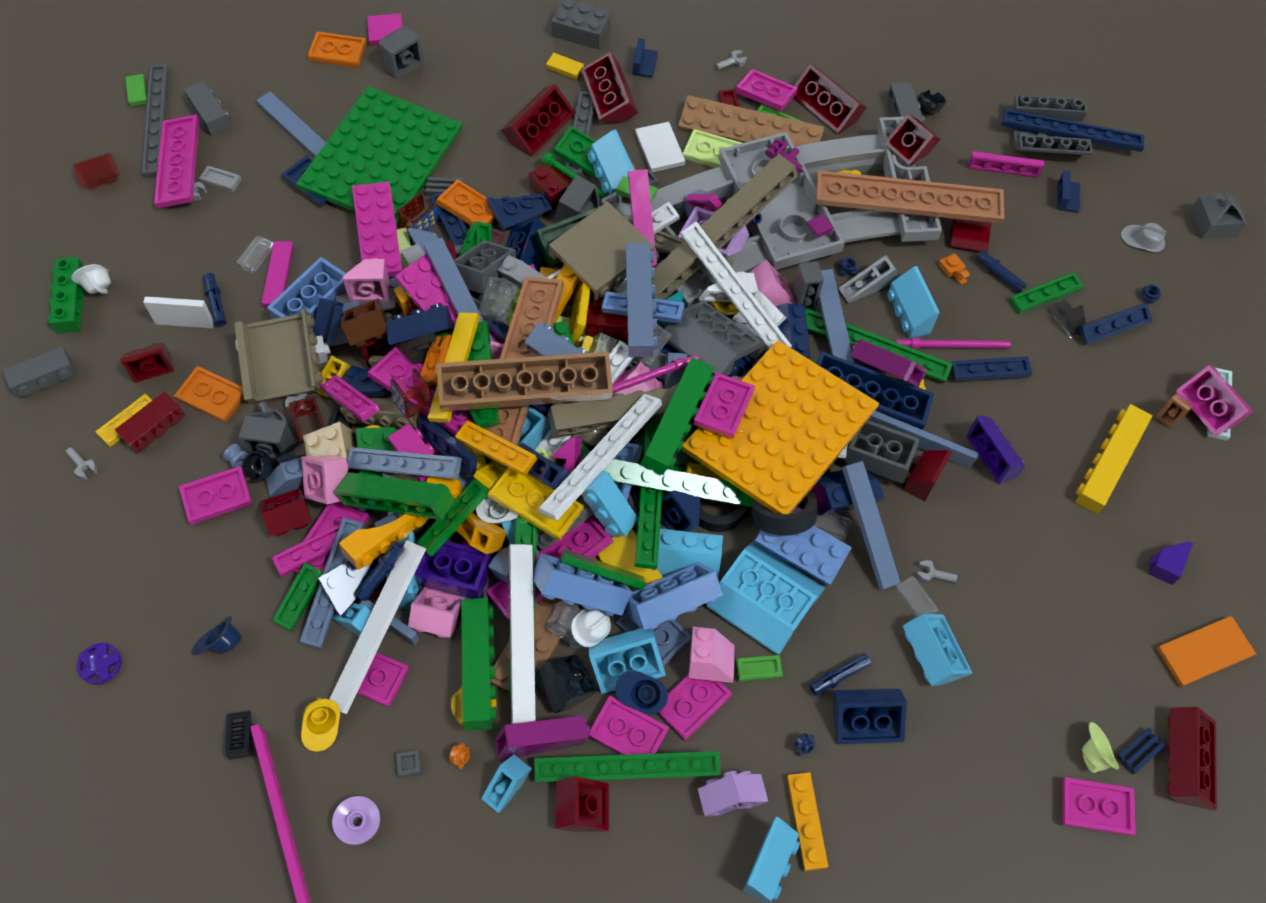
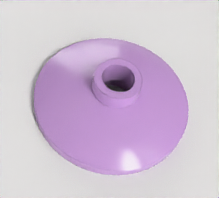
(344, 819)

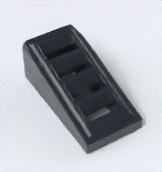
(292, 452)
(240, 752)

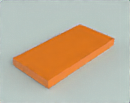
(1206, 651)

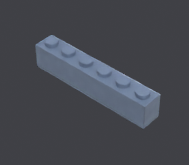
(639, 300)

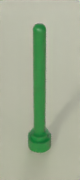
(550, 160)

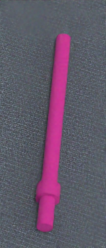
(916, 343)
(678, 365)

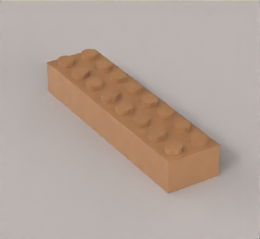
(524, 381)

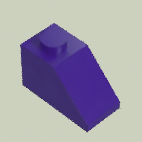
(1170, 562)

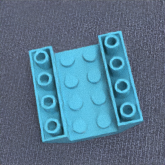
(765, 597)

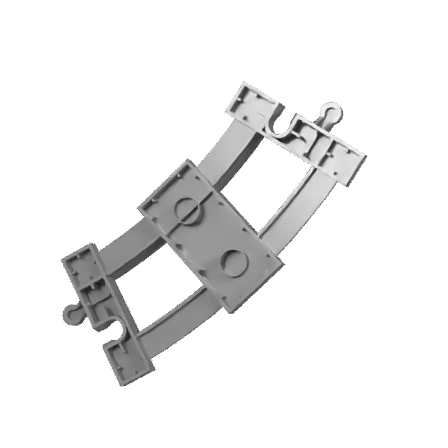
(783, 232)

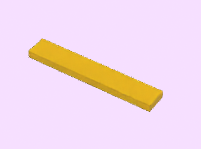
(457, 352)

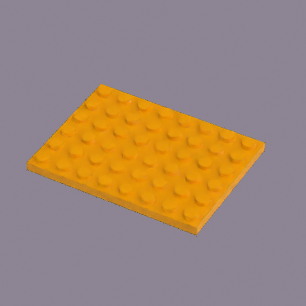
(788, 432)

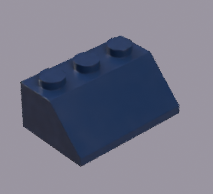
(525, 243)
(419, 323)
(795, 327)
(834, 495)
(869, 716)

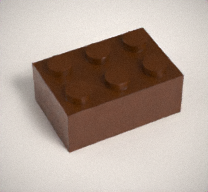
(364, 322)

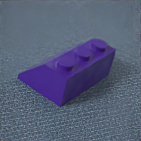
(995, 449)
(455, 570)

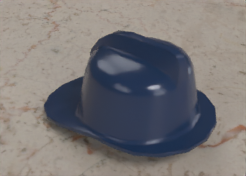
(219, 639)
(641, 692)

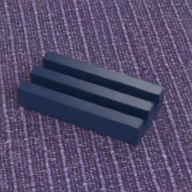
(1153, 739)

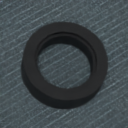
(722, 523)
(786, 523)

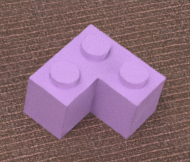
(732, 793)

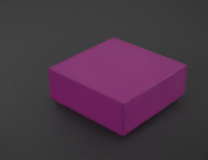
(819, 226)

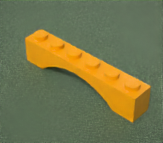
(482, 535)
(367, 544)

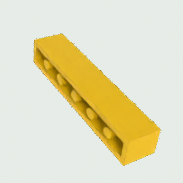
(1113, 459)

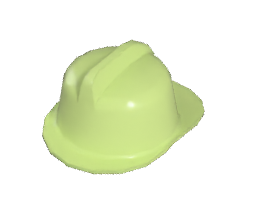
(1098, 751)

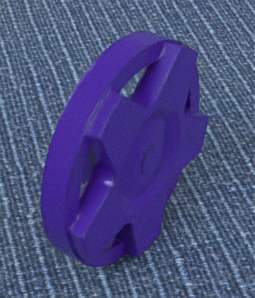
(99, 663)

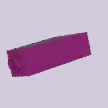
(888, 362)
(541, 736)

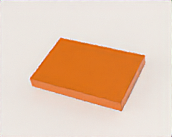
(337, 49)
(465, 203)
(210, 394)

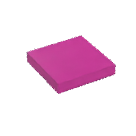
(382, 25)
(383, 680)

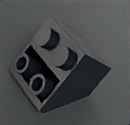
(565, 683)

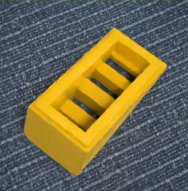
(329, 368)

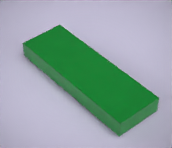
(298, 597)

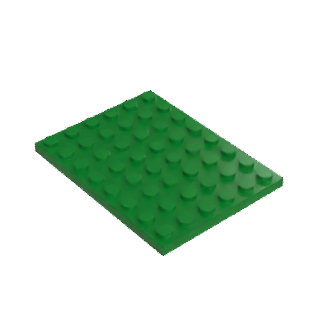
(378, 144)

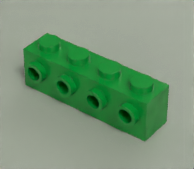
(67, 296)

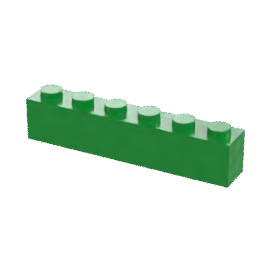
(677, 416)
(395, 495)
(476, 665)

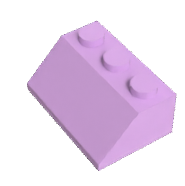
(732, 246)

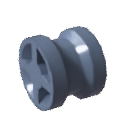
(235, 455)

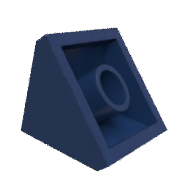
(680, 511)

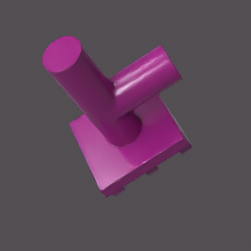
(779, 148)

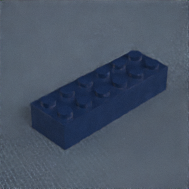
(894, 396)

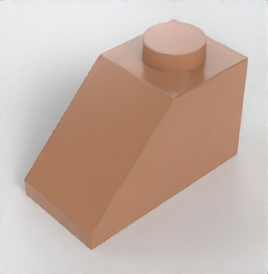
(1174, 411)

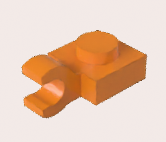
(954, 267)

